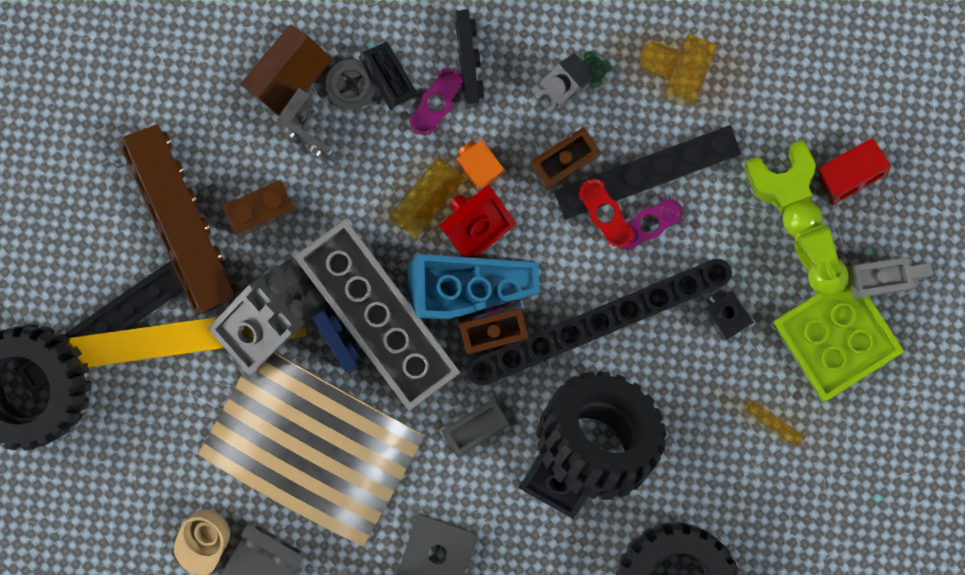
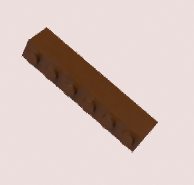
(177, 219)

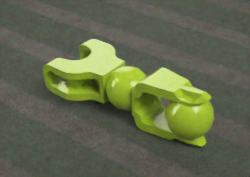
(801, 217)

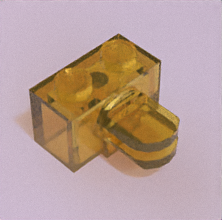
(682, 68)

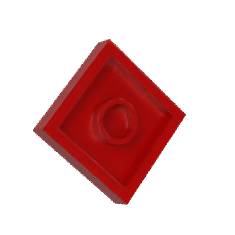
(476, 222)

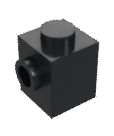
(726, 314)

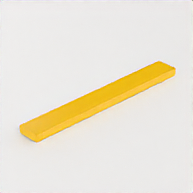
(151, 342)

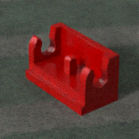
(853, 171)

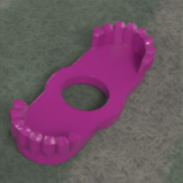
(448, 85)
(667, 214)

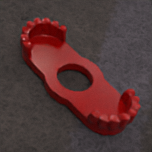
(615, 231)

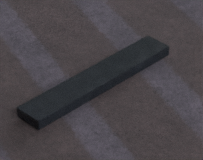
(115, 316)

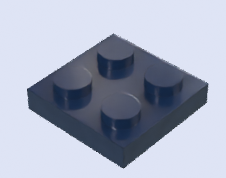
(331, 330)

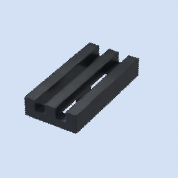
(384, 77)

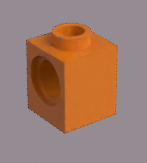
(479, 164)

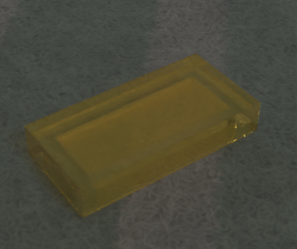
(772, 423)

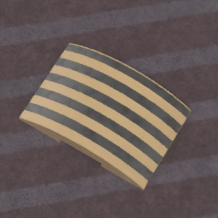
(312, 447)

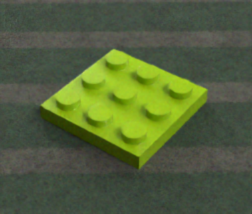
(837, 340)

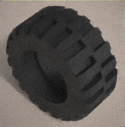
(65, 381)
(620, 407)
(676, 540)

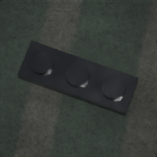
(469, 58)

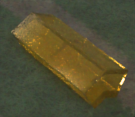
(427, 197)

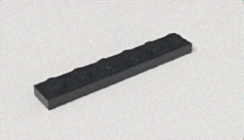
(654, 169)

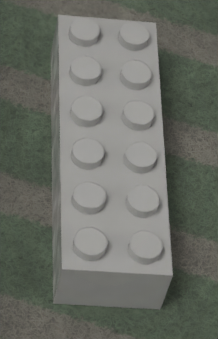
(377, 314)

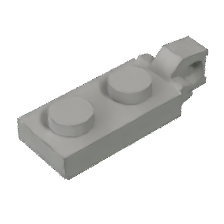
(886, 277)

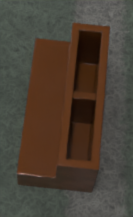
(288, 65)

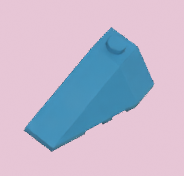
(462, 285)

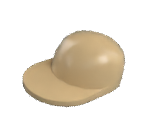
(202, 541)

